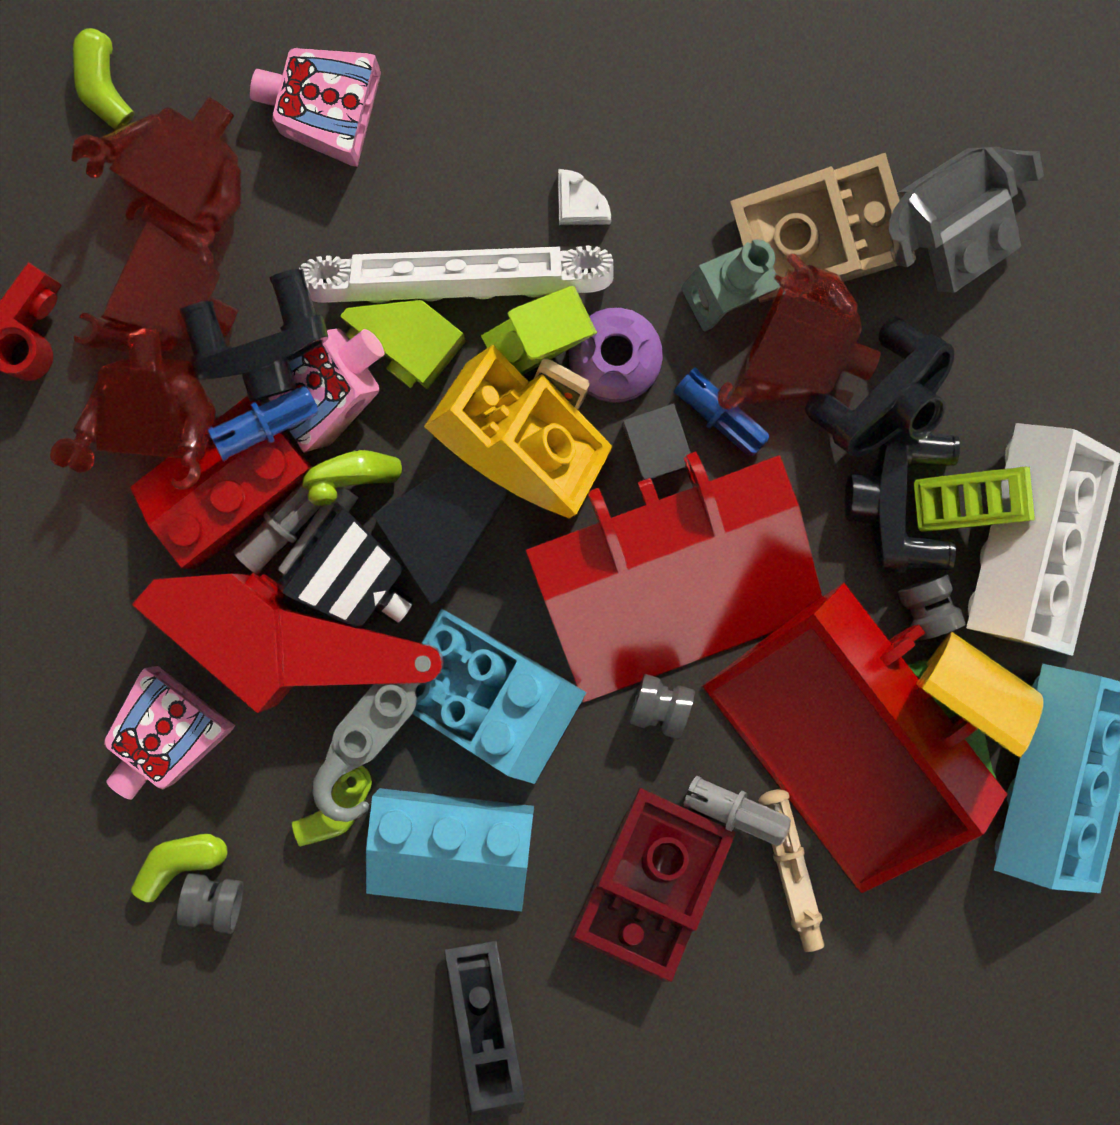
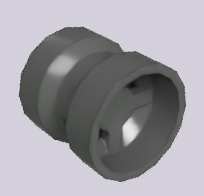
(937, 618)
(658, 705)
(210, 903)

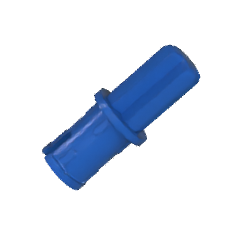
(263, 422)
(732, 423)

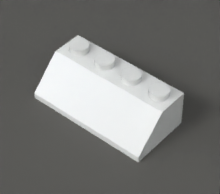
(1041, 569)

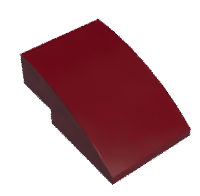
(653, 886)

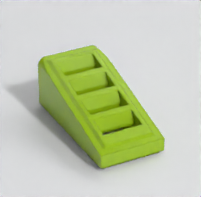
(939, 499)

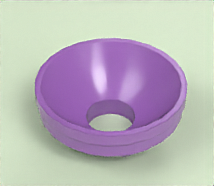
(625, 381)

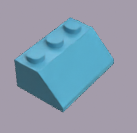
(448, 849)

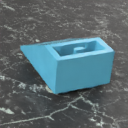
(495, 699)

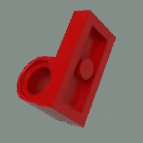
(27, 300)

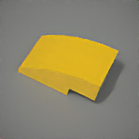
(520, 433)
(983, 693)

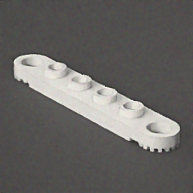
(457, 274)

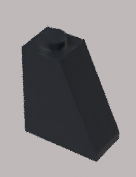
(441, 524)

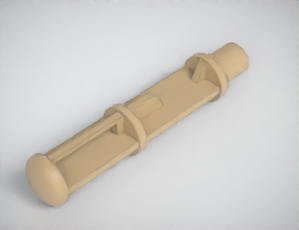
(795, 876)

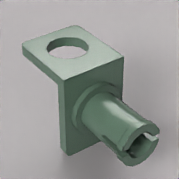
(731, 281)

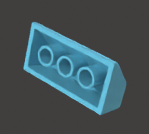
(1066, 786)

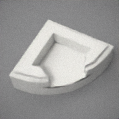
(580, 201)

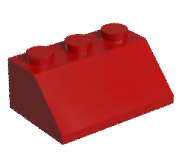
(225, 498)

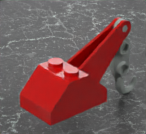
(265, 649)

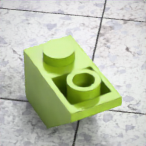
(412, 338)

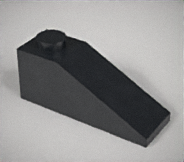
(483, 1032)

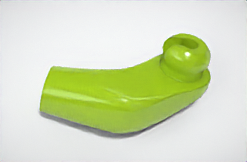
(94, 81)
(348, 470)
(347, 793)
(174, 857)

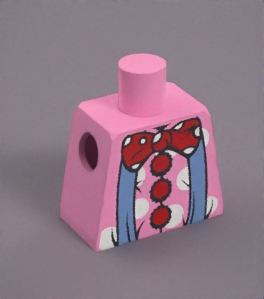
(322, 99)
(339, 384)
(161, 733)

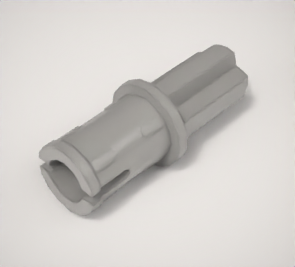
(276, 530)
(737, 811)

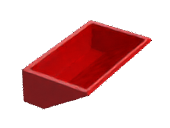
(677, 575)
(858, 741)

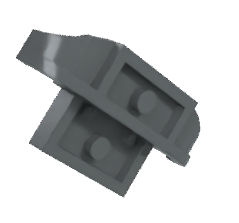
(963, 213)

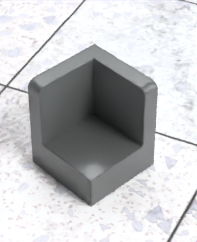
(657, 441)

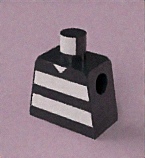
(346, 573)

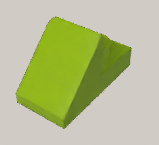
(542, 329)

